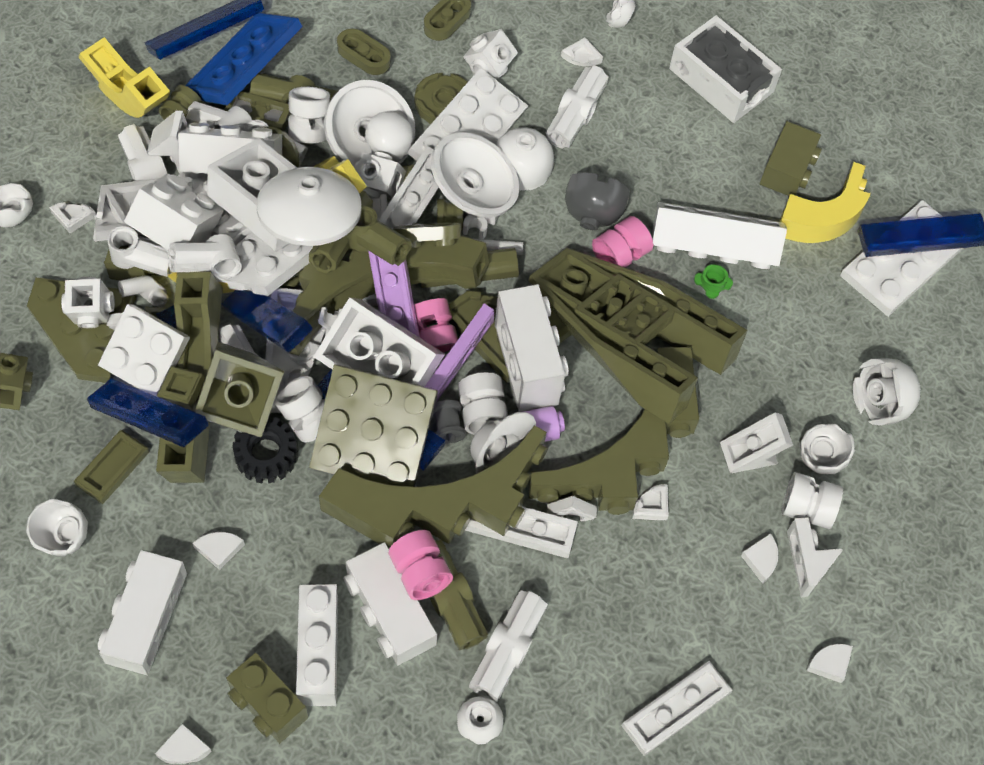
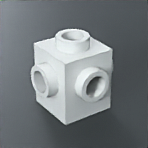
(490, 52)
(380, 174)
(80, 295)

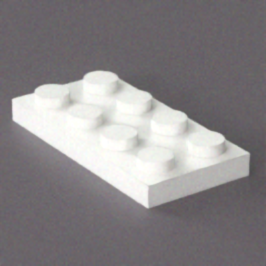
(479, 108)
(894, 278)

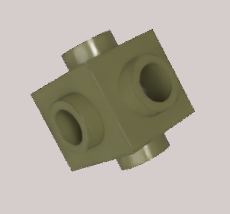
(13, 379)

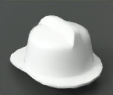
(499, 439)

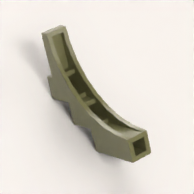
(453, 264)
(613, 472)
(388, 511)

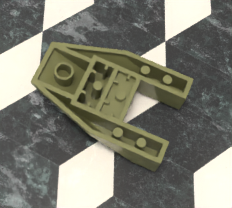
(621, 310)

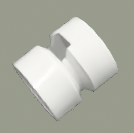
(308, 114)
(481, 400)
(302, 405)
(811, 500)

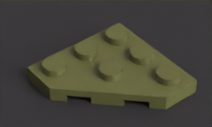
(464, 310)
(78, 346)

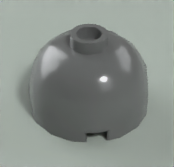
(595, 201)

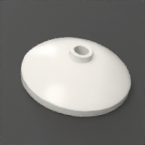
(354, 108)
(475, 174)
(309, 206)

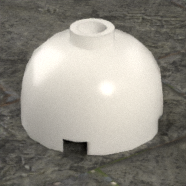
(530, 156)
(888, 384)

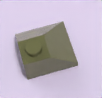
(239, 390)

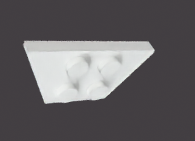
(114, 206)
(264, 268)

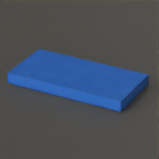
(243, 57)

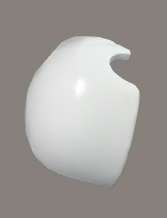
(389, 134)
(14, 204)
(827, 448)
(57, 527)

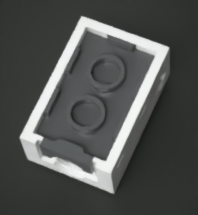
(725, 68)

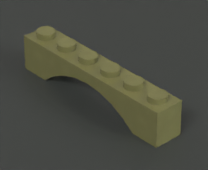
(198, 316)

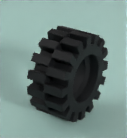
(266, 468)

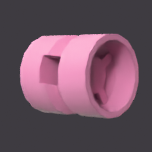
(625, 243)
(436, 311)
(418, 562)

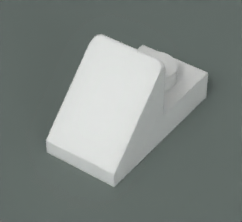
(165, 137)
(757, 444)
(808, 563)

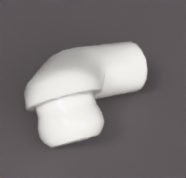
(146, 287)

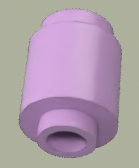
(549, 421)

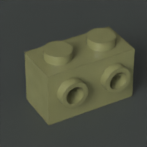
(790, 159)
(267, 698)

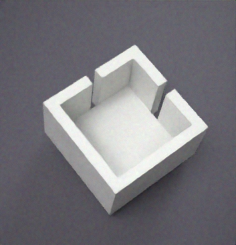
(173, 212)

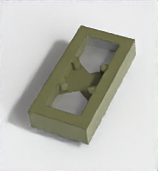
(260, 108)

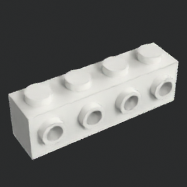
(718, 234)

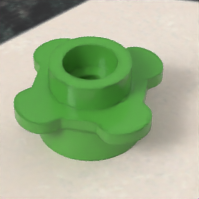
(716, 273)

